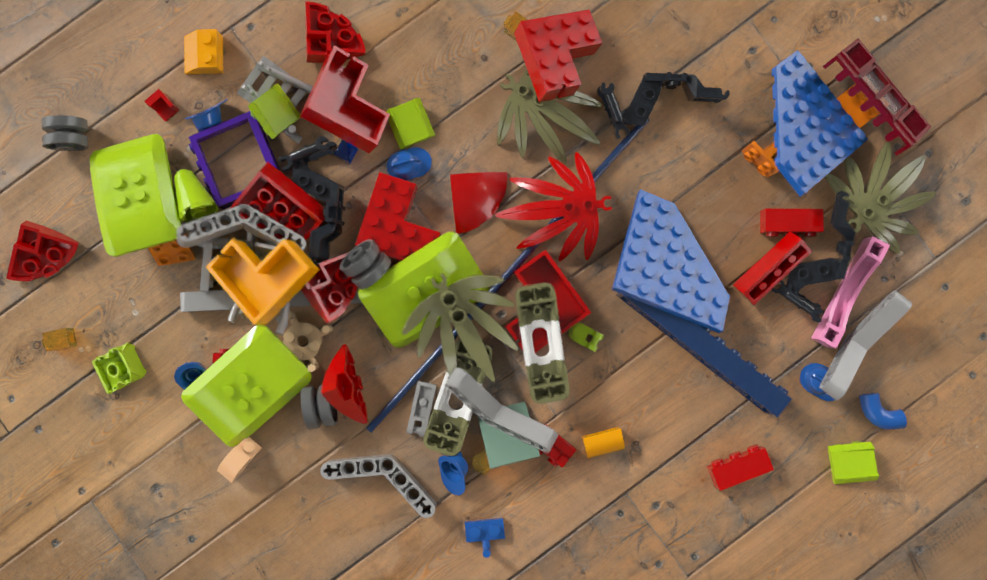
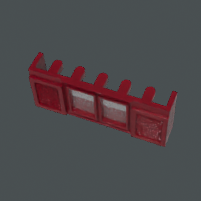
(881, 93)

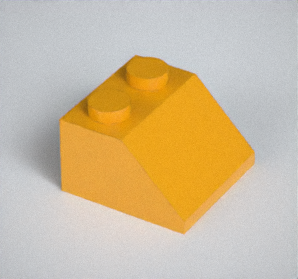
(203, 52)

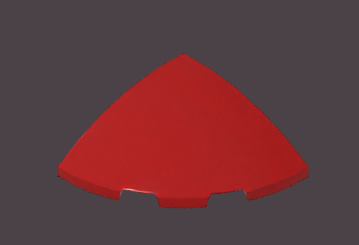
(328, 29)
(476, 198)
(39, 252)
(330, 289)
(343, 387)

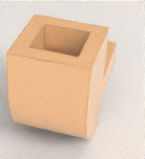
(238, 459)

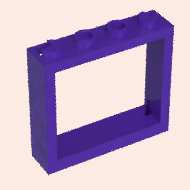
(203, 165)

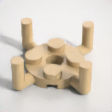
(314, 336)

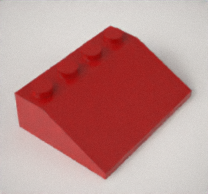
(282, 201)

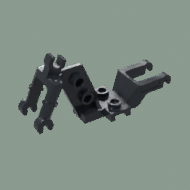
(647, 95)
(321, 188)
(823, 269)

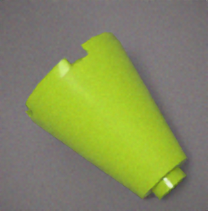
(192, 197)

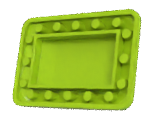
(134, 195)
(409, 283)
(246, 385)

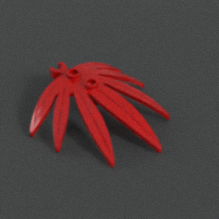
(575, 206)

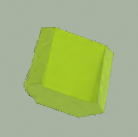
(274, 111)
(410, 123)
(119, 368)
(853, 462)

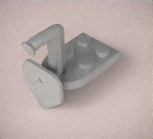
(216, 243)

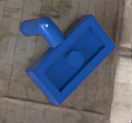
(484, 531)

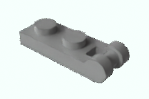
(421, 407)

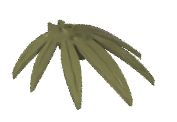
(524, 100)
(875, 205)
(453, 306)

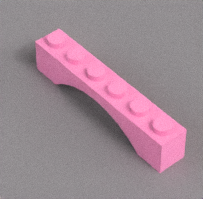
(860, 269)

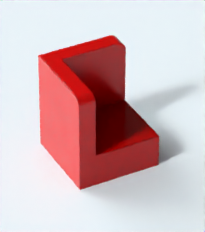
(162, 105)

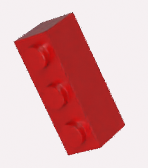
(798, 221)
(740, 467)

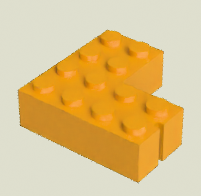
(264, 285)

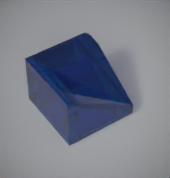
(346, 151)

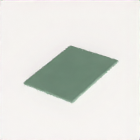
(503, 448)

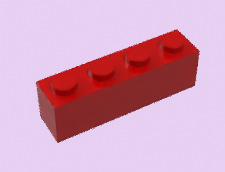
(772, 268)

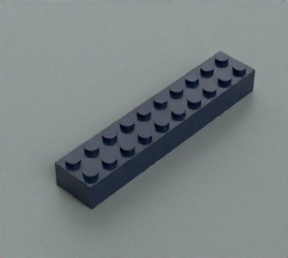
(717, 357)

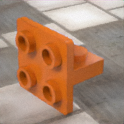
(852, 107)
(762, 158)
(171, 253)

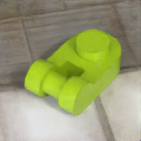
(579, 333)

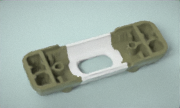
(545, 373)
(449, 426)

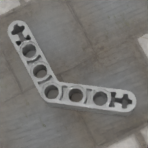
(236, 224)
(860, 340)
(497, 415)
(390, 474)

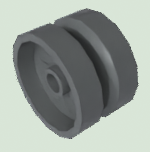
(64, 133)
(365, 264)
(317, 409)

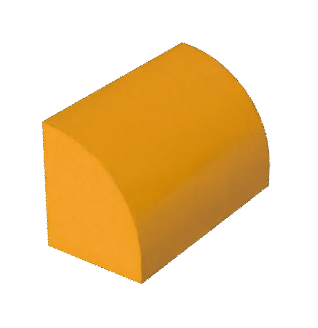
(603, 442)

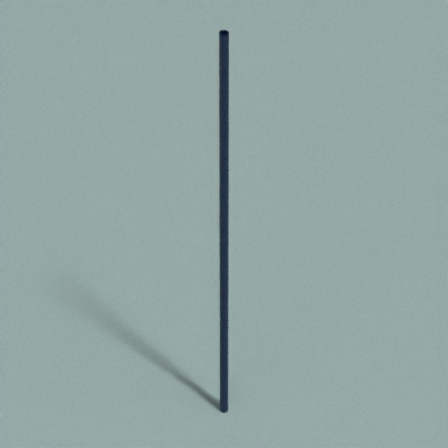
(494, 289)

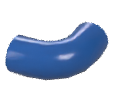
(880, 417)

